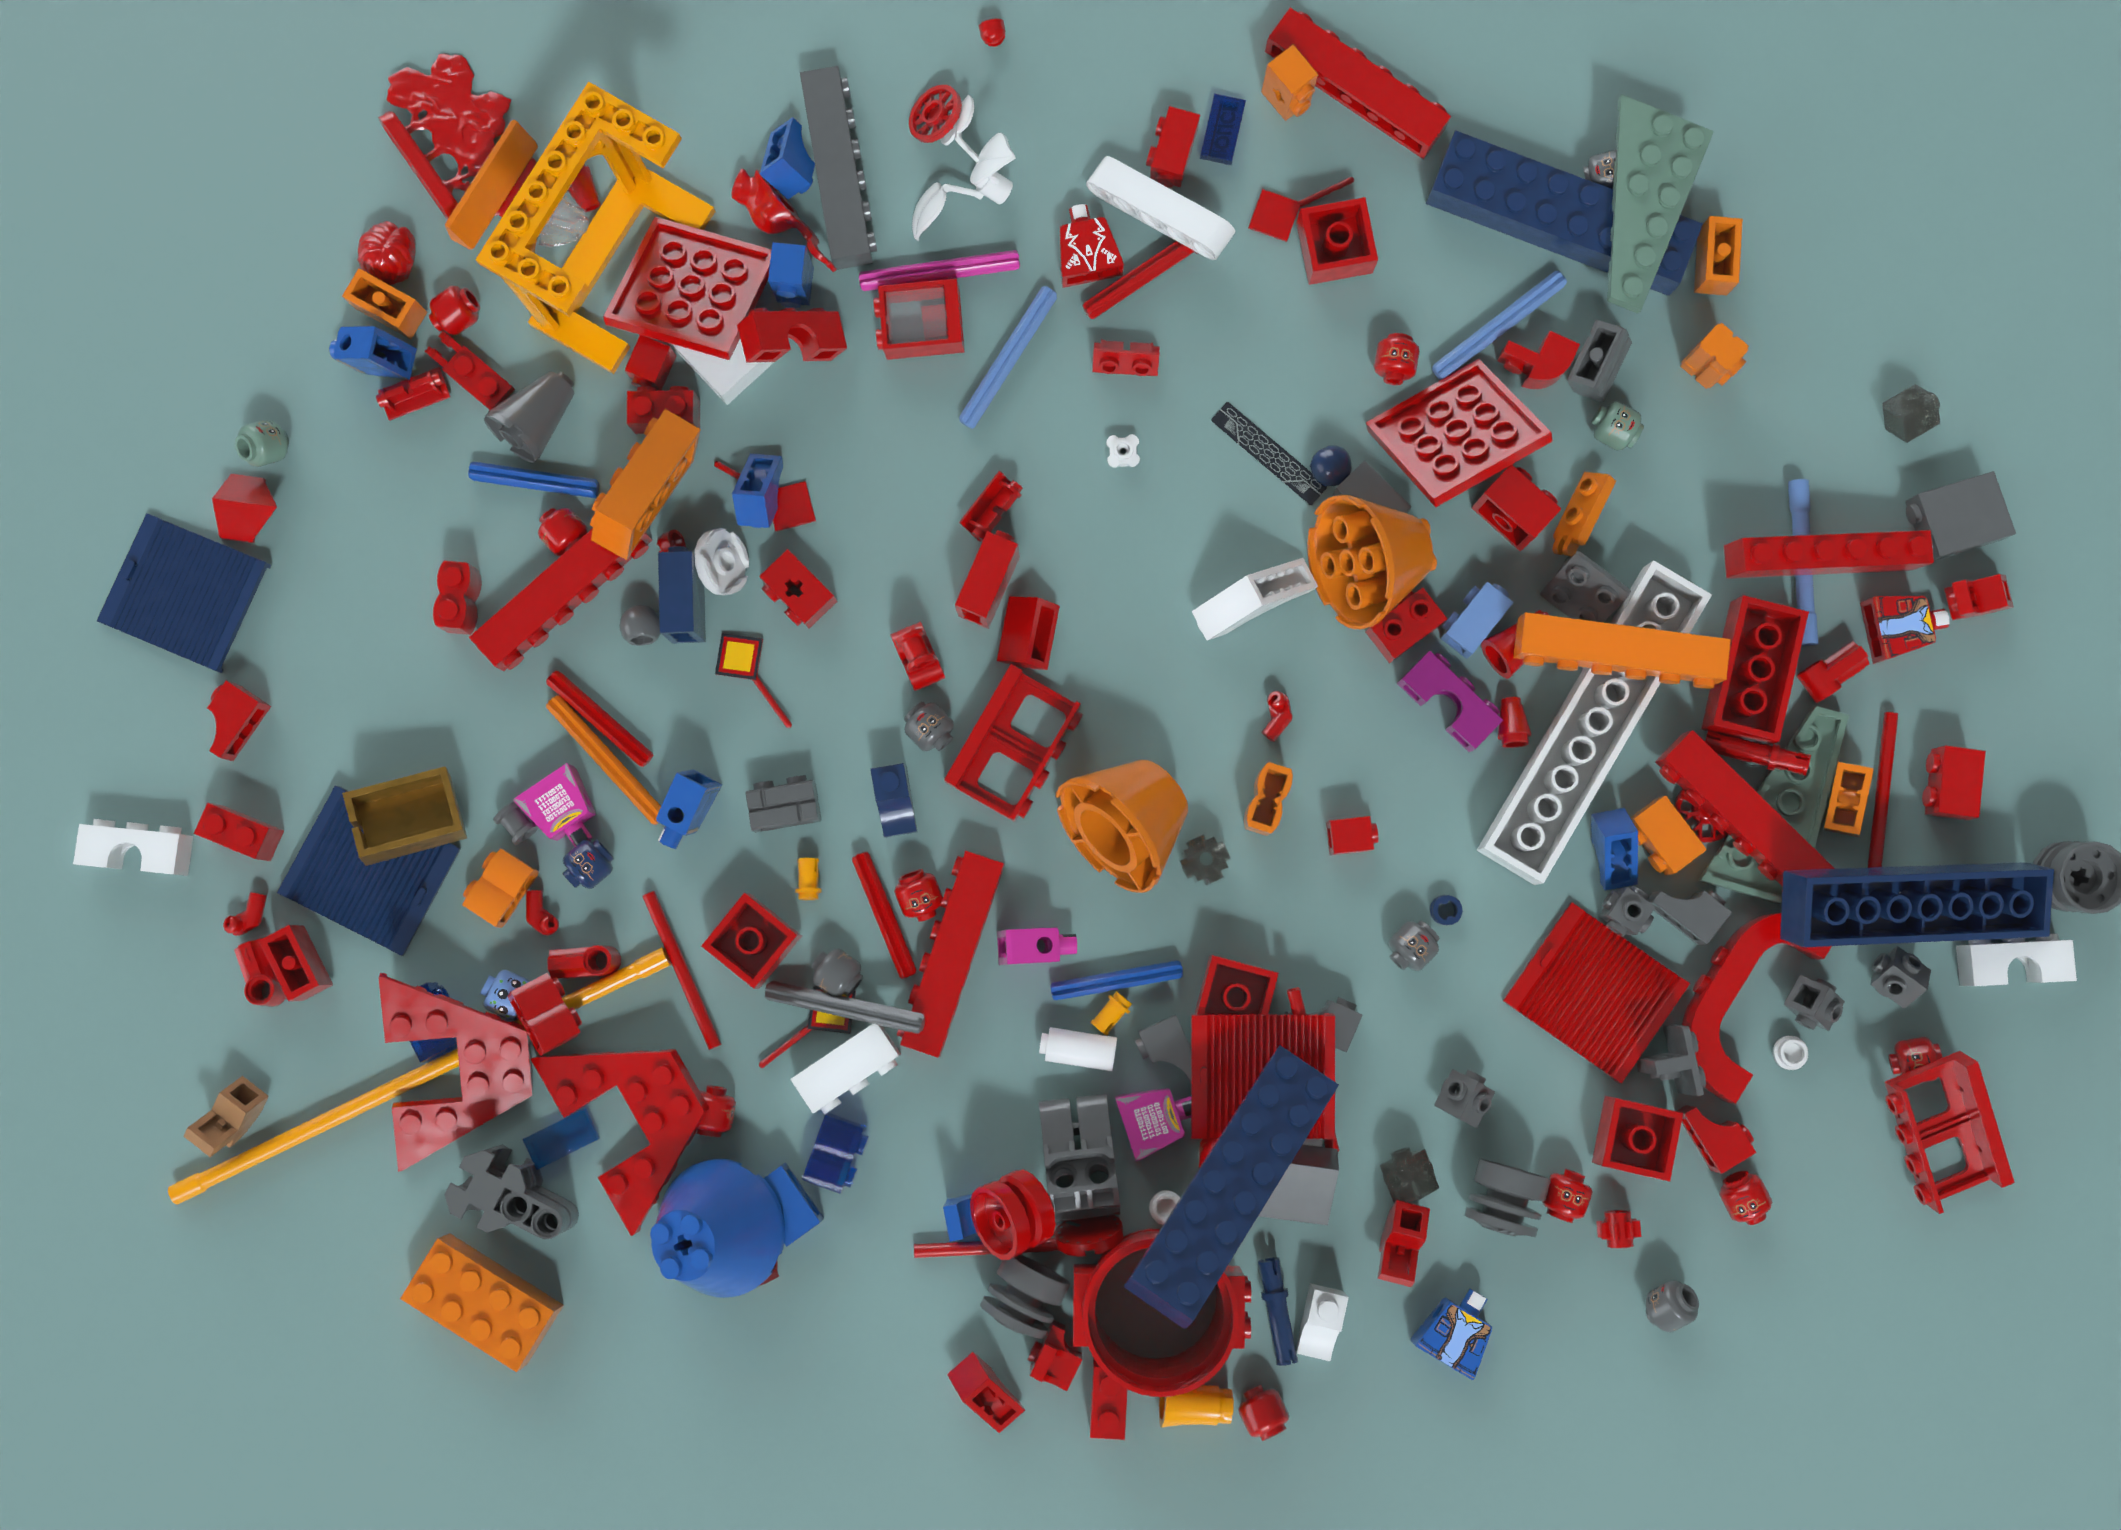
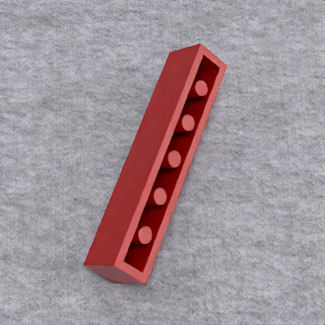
(1362, 85)
(1828, 554)
(550, 600)
(1737, 808)
(952, 951)

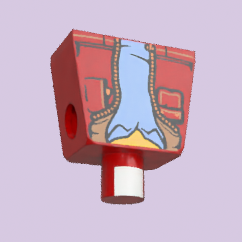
(1900, 625)

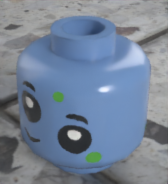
(498, 989)

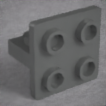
(1585, 590)
(1678, 1063)

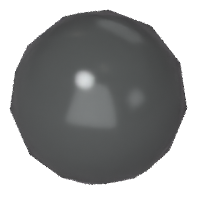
(640, 625)

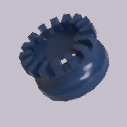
(1448, 920)

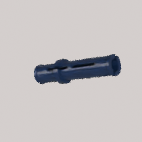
(1275, 1297)

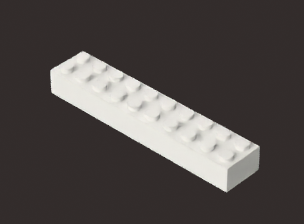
(1586, 736)

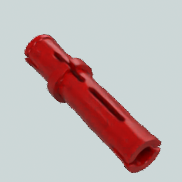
(1765, 755)

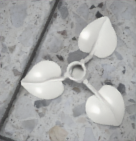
(984, 175)

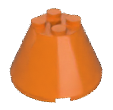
(1367, 558)

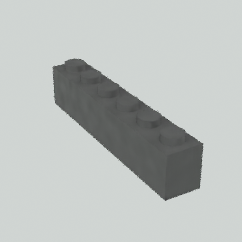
(836, 167)

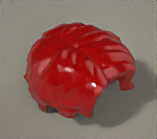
(387, 252)

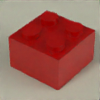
(1337, 240)
(1517, 507)
(751, 941)
(1235, 988)
(1637, 1138)

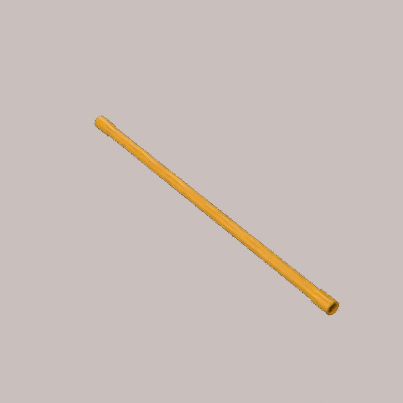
(202, 1181)

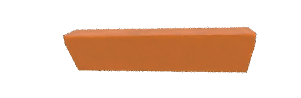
(491, 186)

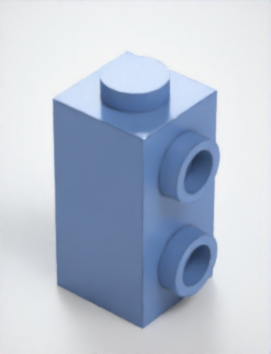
(1477, 619)

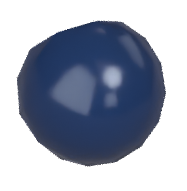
(1331, 465)

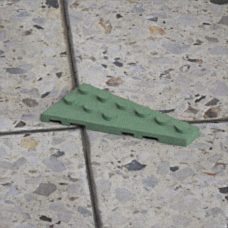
(1651, 183)
(1794, 796)

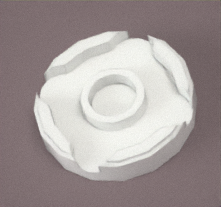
(721, 561)

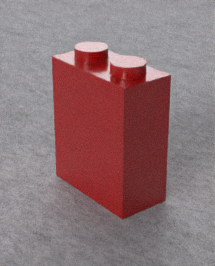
(988, 578)

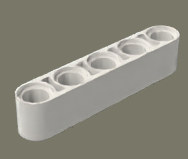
(1160, 208)

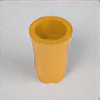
(1198, 1407)

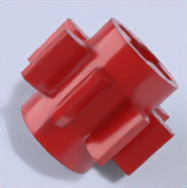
(1618, 1229)

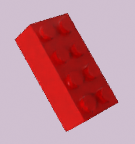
(1759, 672)

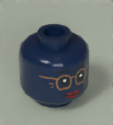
(587, 864)

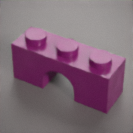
(1473, 717)

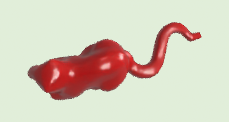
(772, 211)

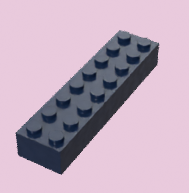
(1543, 206)
(1916, 904)
(1231, 1187)

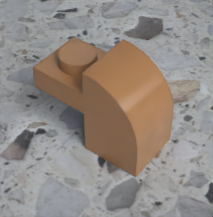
(230, 1117)

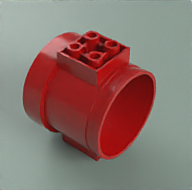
(1160, 1375)

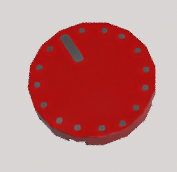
(1089, 1234)

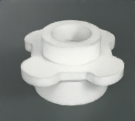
(1116, 458)

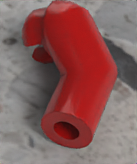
(248, 919)

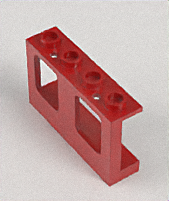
(995, 735)
(1966, 1117)

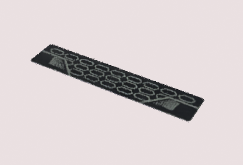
(1268, 453)

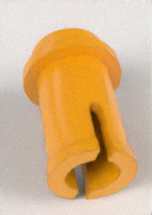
(808, 879)
(1111, 1013)

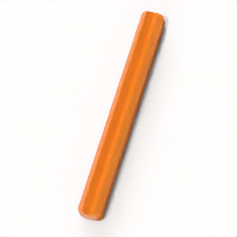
(604, 758)

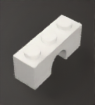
(160, 851)
(2043, 960)

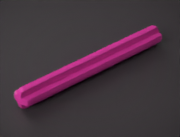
(940, 270)

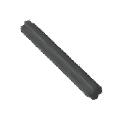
(845, 1007)

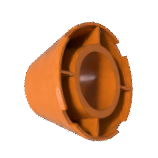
(1124, 820)

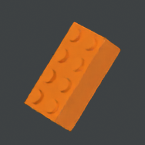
(644, 483)
(482, 1302)

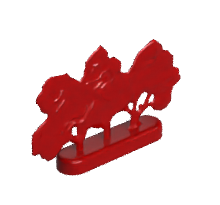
(458, 123)

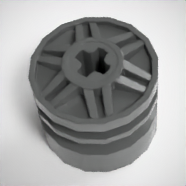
(2084, 876)
(1507, 1198)
(1022, 1300)

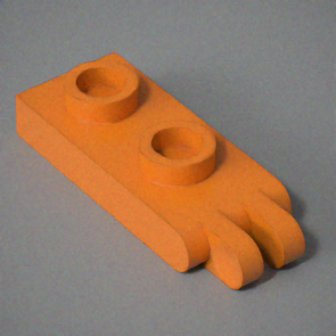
(1582, 512)

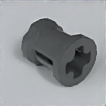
(515, 823)

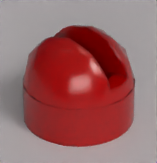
(992, 32)
(670, 539)

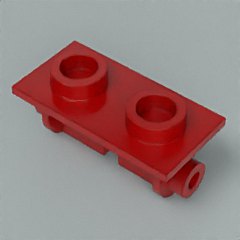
(1139, 360)
(413, 393)
(990, 506)

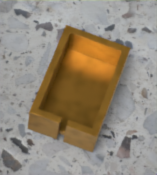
(404, 815)

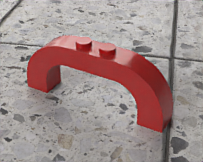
(1717, 992)

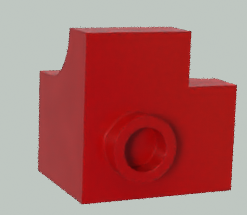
(1054, 1359)

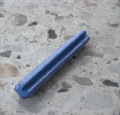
(533, 479)
(1116, 980)

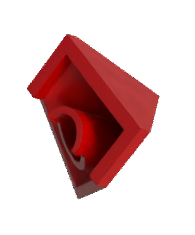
(242, 507)

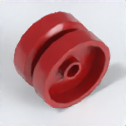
(1012, 1214)

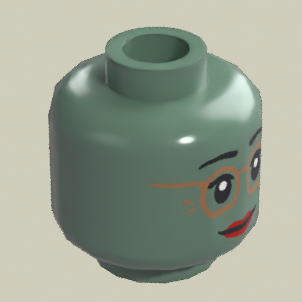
(1617, 426)
(262, 443)

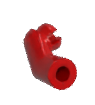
(1280, 715)
(537, 916)

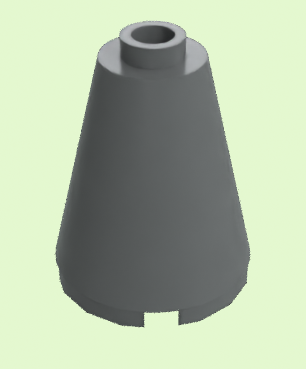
(531, 415)

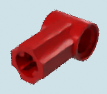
(1827, 675)
(582, 962)
(257, 973)

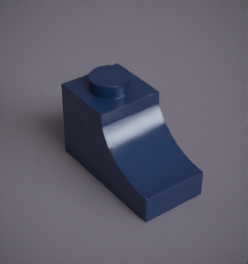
(894, 800)

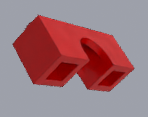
(816, 332)

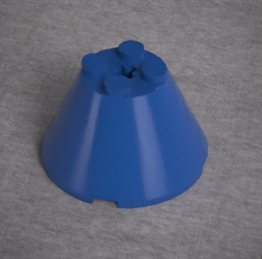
(718, 1229)

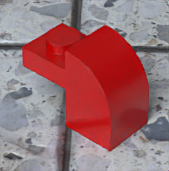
(1541, 367)
(1978, 597)
(1401, 1241)

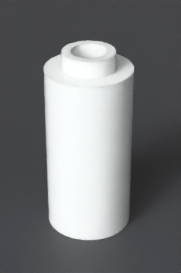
(1078, 1048)

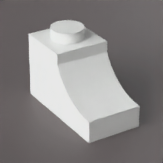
(1321, 1321)

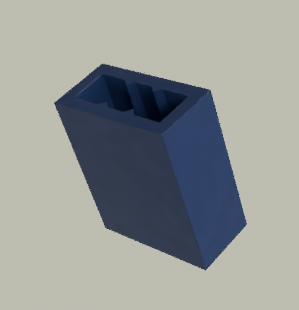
(680, 597)

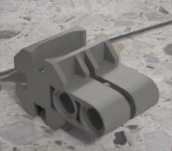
(501, 1193)
(1083, 1197)

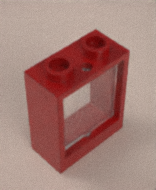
(916, 317)

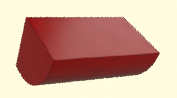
(1028, 632)

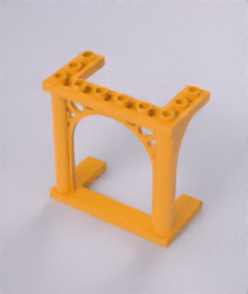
(554, 294)

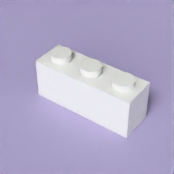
(846, 1068)

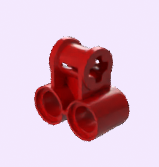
(917, 656)

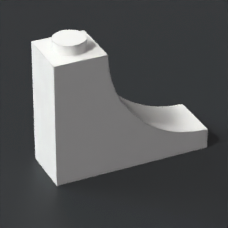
(723, 376)
(1253, 596)

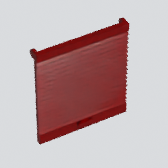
(1596, 992)
(1235, 1053)

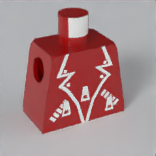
(1087, 249)

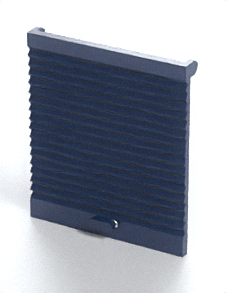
(182, 592)
(370, 899)

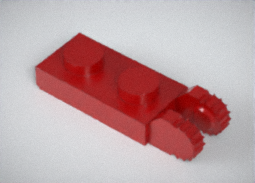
(472, 373)

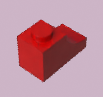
(236, 718)
(1719, 1144)
(985, 1392)

